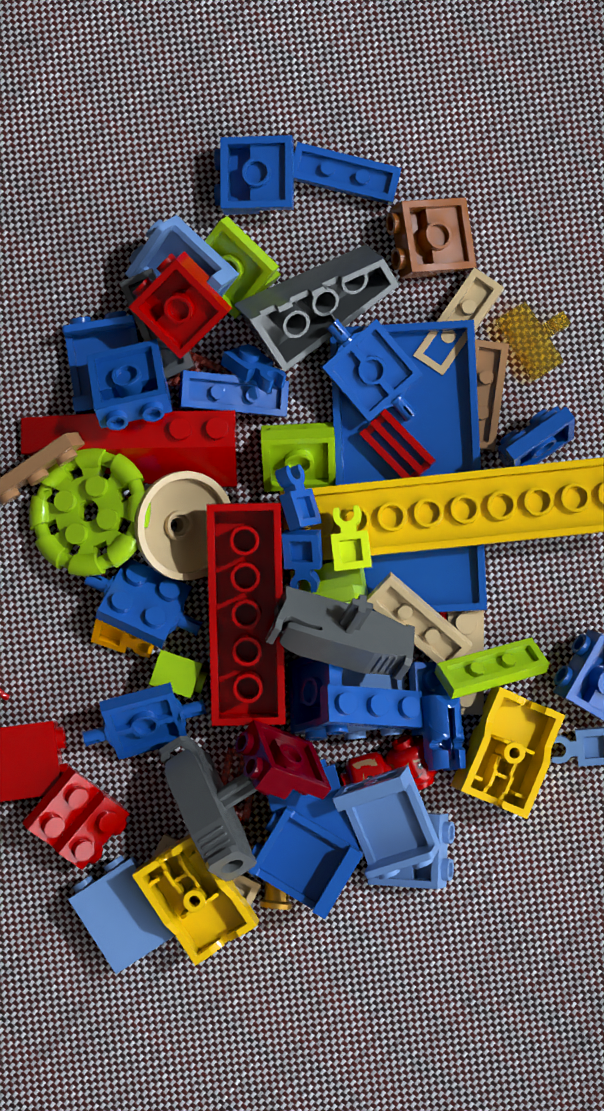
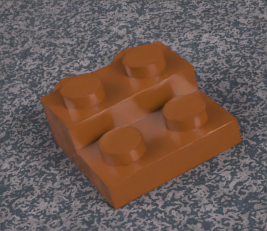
(431, 237)

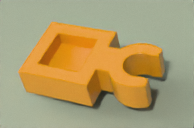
(119, 640)

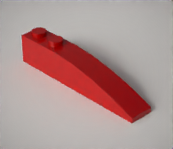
(177, 442)

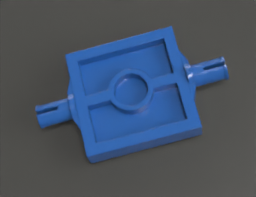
(371, 370)
(143, 603)
(143, 720)

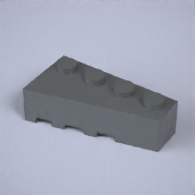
(295, 313)

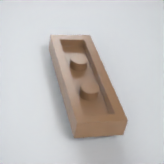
(491, 368)
(35, 468)

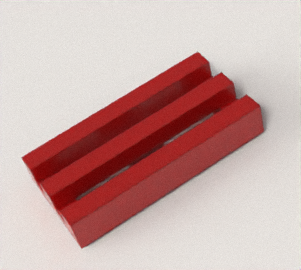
(376, 425)

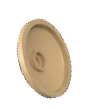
(180, 497)

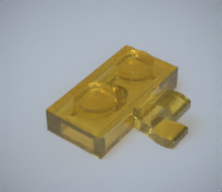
(531, 339)

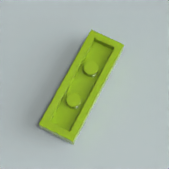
(491, 668)

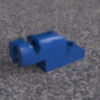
(441, 720)

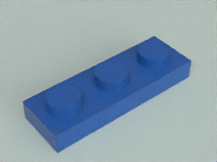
(345, 173)
(229, 392)
(371, 707)

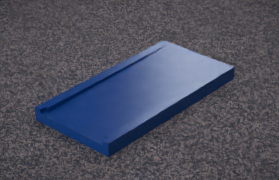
(449, 432)

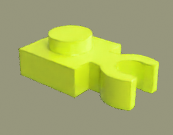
(350, 546)

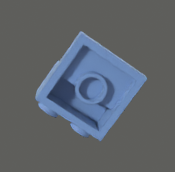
(433, 875)

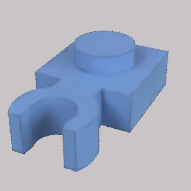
(587, 746)

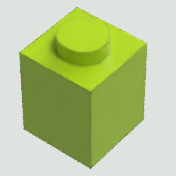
(183, 673)

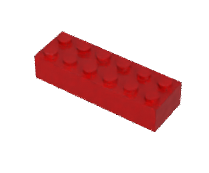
(243, 591)

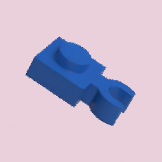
(251, 364)
(297, 503)
(303, 553)

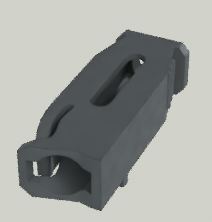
(342, 633)
(209, 808)

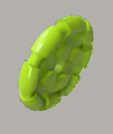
(69, 511)

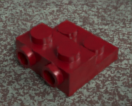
(281, 762)

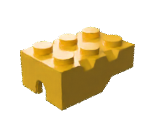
(509, 752)
(193, 901)

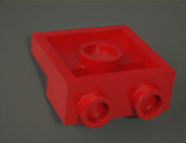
(179, 304)
(77, 818)

